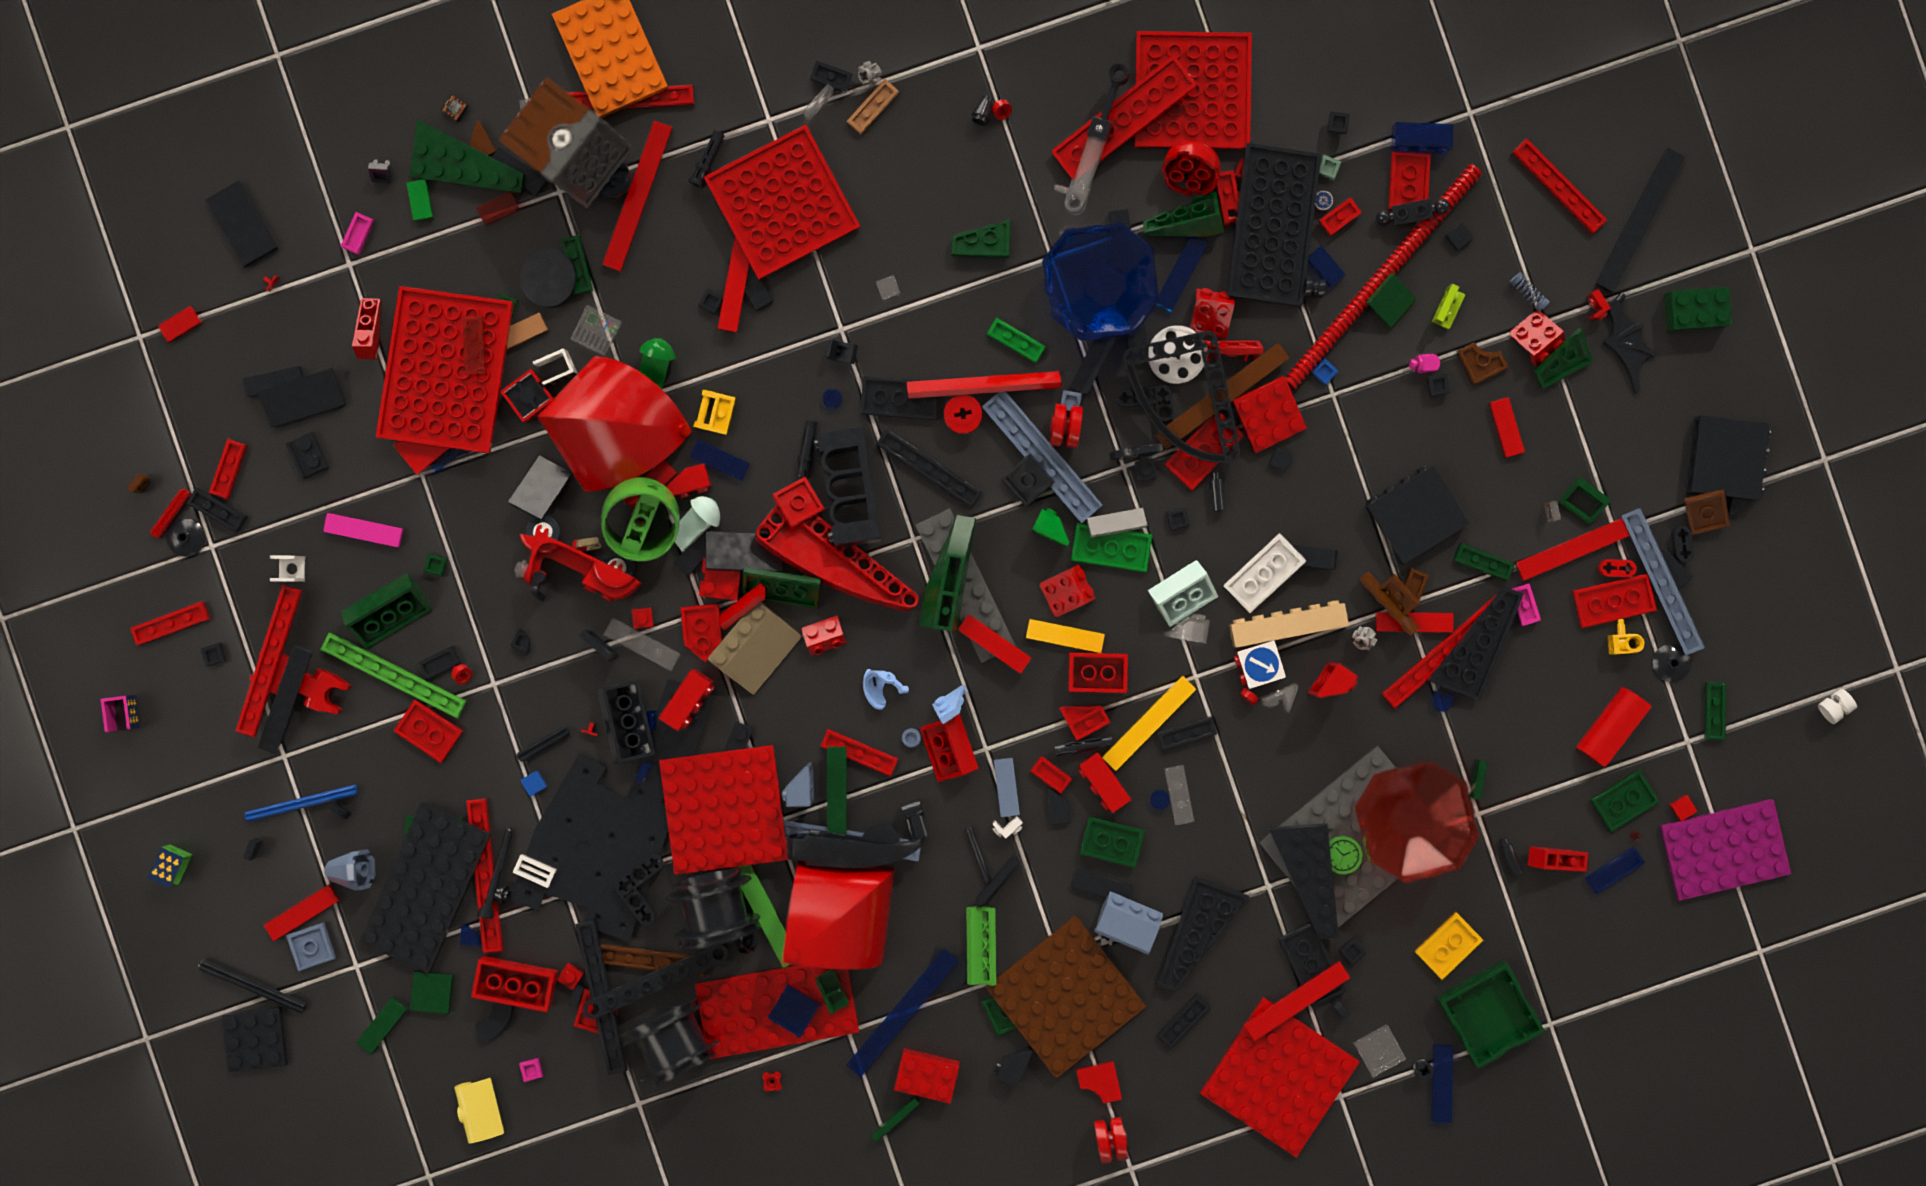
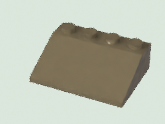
(755, 647)

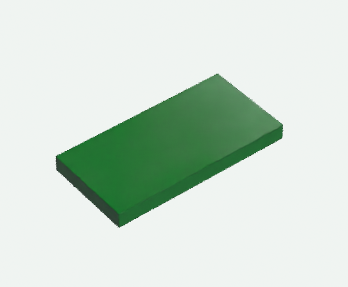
(1118, 550)

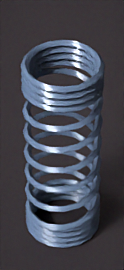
(1541, 304)

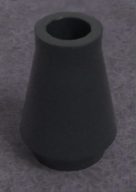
(982, 112)

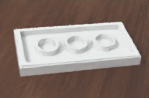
(1264, 573)

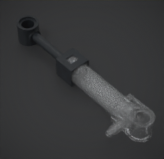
(1097, 137)

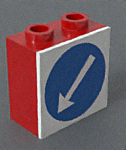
(1259, 664)

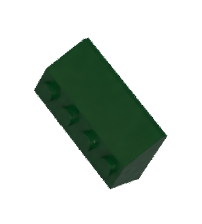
(386, 610)

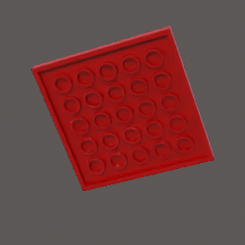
(1219, 105)
(782, 202)
(724, 809)
(1280, 1080)

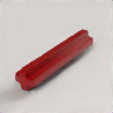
(170, 513)

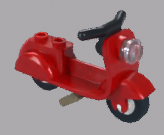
(608, 577)

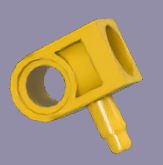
(1620, 642)

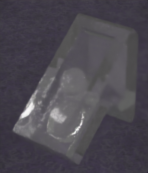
(1285, 694)

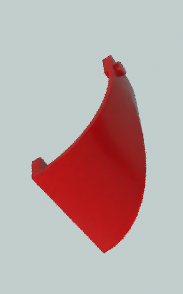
(613, 424)
(838, 917)

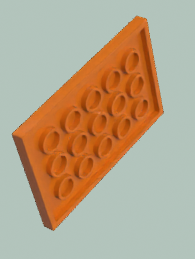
(610, 53)

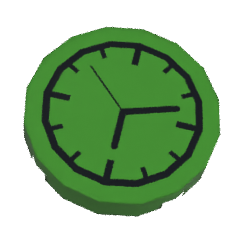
(1345, 854)

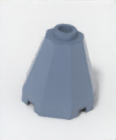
(352, 870)

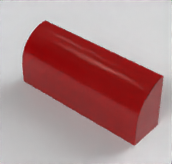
(1613, 726)

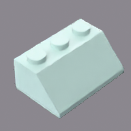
(1183, 593)

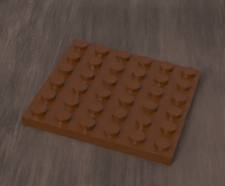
(1065, 996)

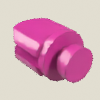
(1425, 363)

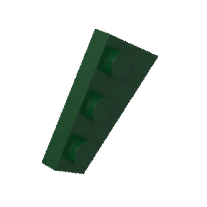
(985, 242)
(1565, 360)

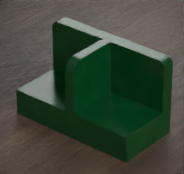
(832, 991)

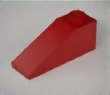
(1557, 859)

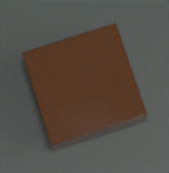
(139, 483)

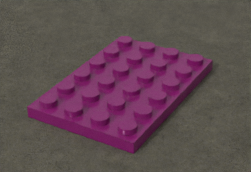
(1725, 849)

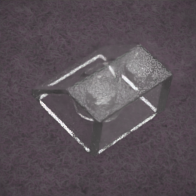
(1190, 628)

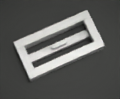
(544, 883)

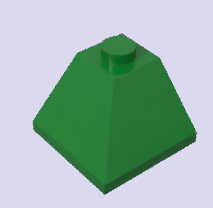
(1050, 527)

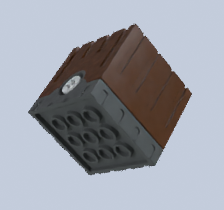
(566, 142)

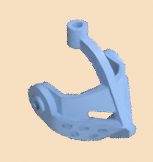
(875, 693)

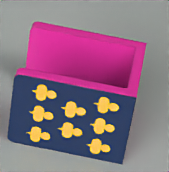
(109, 715)

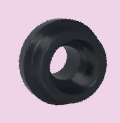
(502, 894)

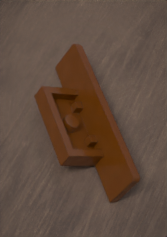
(1394, 598)

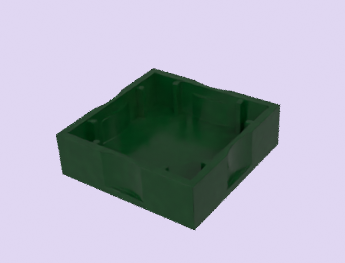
(1490, 1014)

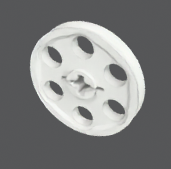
(1174, 364)

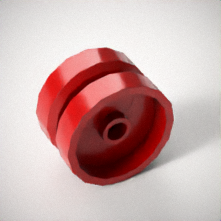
(1065, 425)
(1111, 1140)

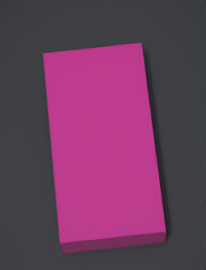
(357, 233)

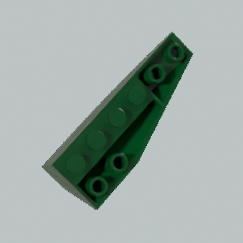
(947, 582)

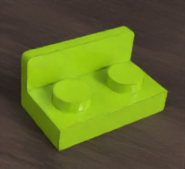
(1448, 307)

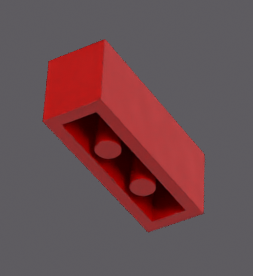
(1104, 782)

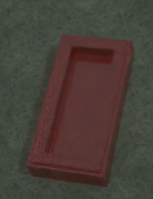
(498, 208)

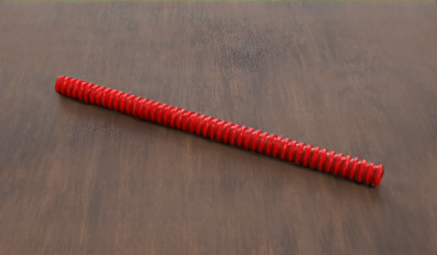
(1391, 266)

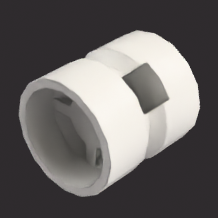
(1837, 706)

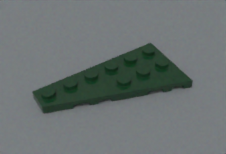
(452, 161)

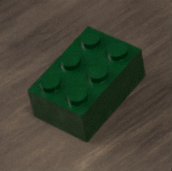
(1698, 309)

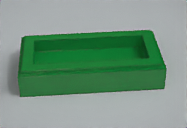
(420, 200)

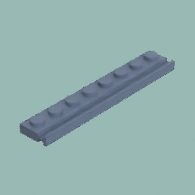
(1030, 440)

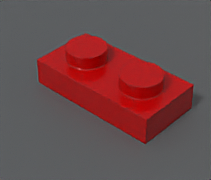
(1340, 216)

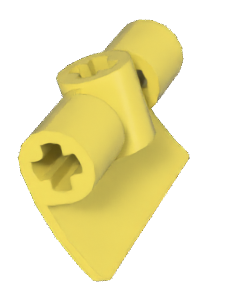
(479, 1110)

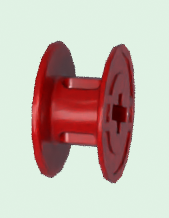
(966, 403)

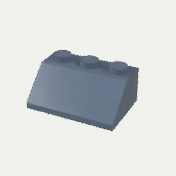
(801, 789)
(1128, 922)

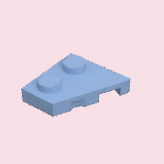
(949, 705)

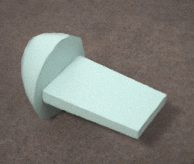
(697, 521)

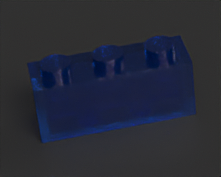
(1422, 137)

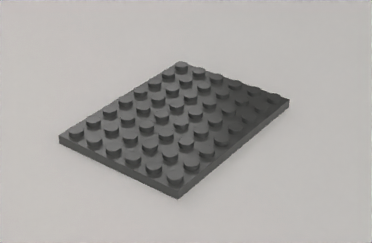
(1337, 808)

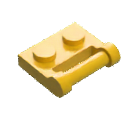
(720, 415)

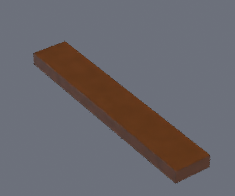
(639, 957)

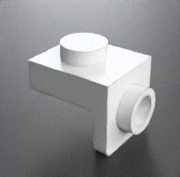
(1012, 827)

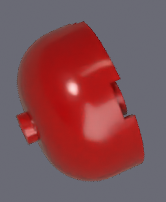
(1195, 159)

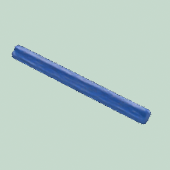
(301, 803)

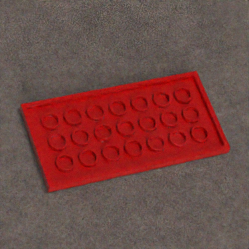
(739, 1005)

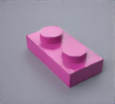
(1527, 610)

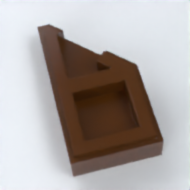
(481, 141)

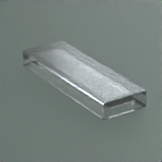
(1179, 795)

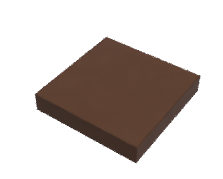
(1707, 512)

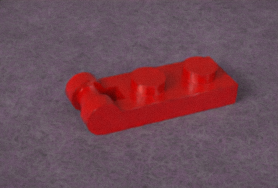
(1227, 196)

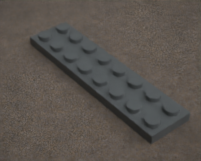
(976, 597)

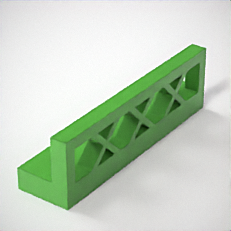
(978, 945)

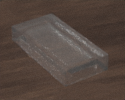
(818, 102)

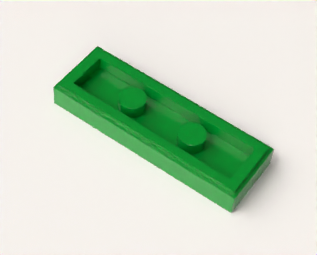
(1016, 340)

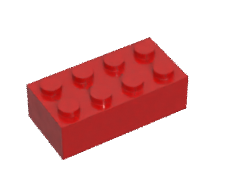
(514, 983)

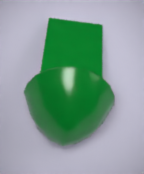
(656, 359)

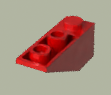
(367, 329)
(690, 480)

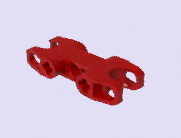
(315, 687)

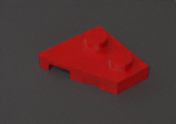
(1084, 719)

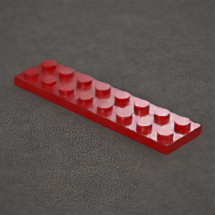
(1131, 112)

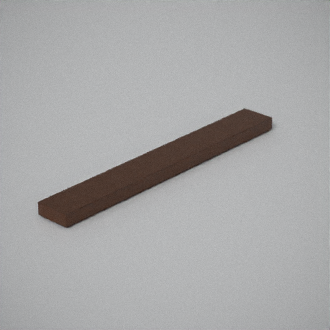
(1236, 386)

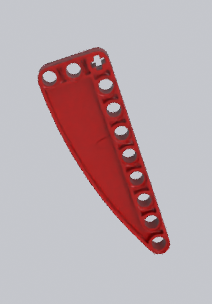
(819, 559)

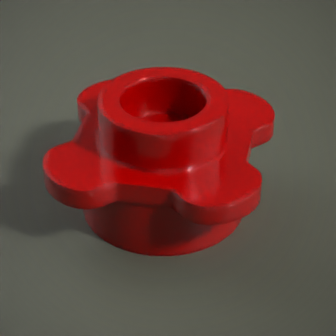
(772, 1086)

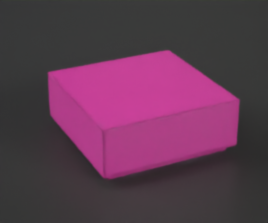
(531, 1069)

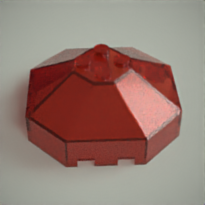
(1416, 821)

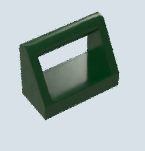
(1591, 492)

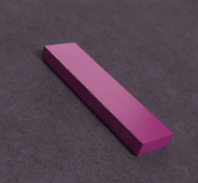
(363, 530)

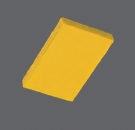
(1448, 945)

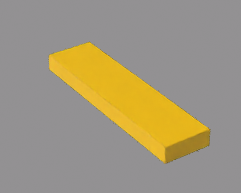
(1065, 635)

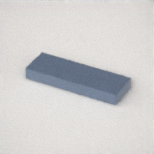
(1006, 787)

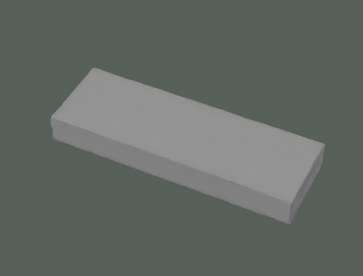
(1116, 522)

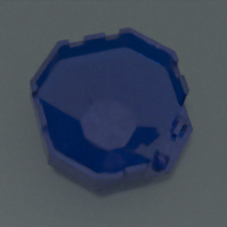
(1101, 281)

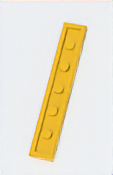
(1149, 723)

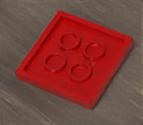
(1269, 414)

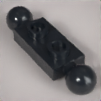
(1412, 212)

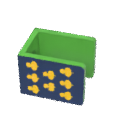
(169, 865)

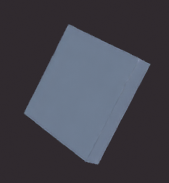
(311, 946)

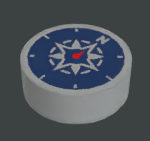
(1323, 201)

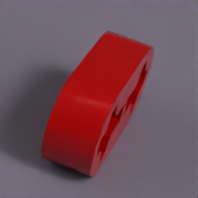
(1617, 563)

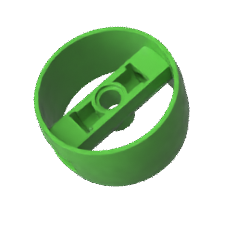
(632, 544)

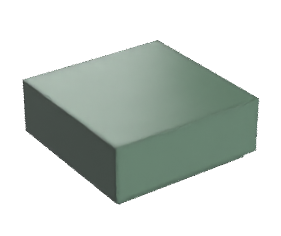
(1329, 167)

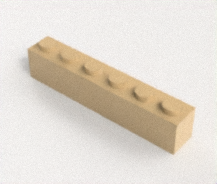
(1289, 624)

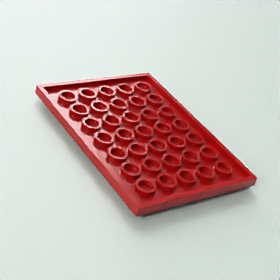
(425, 379)

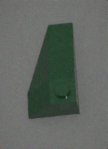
(1195, 219)

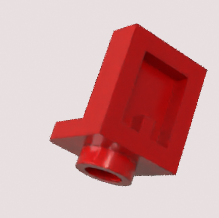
(1599, 303)

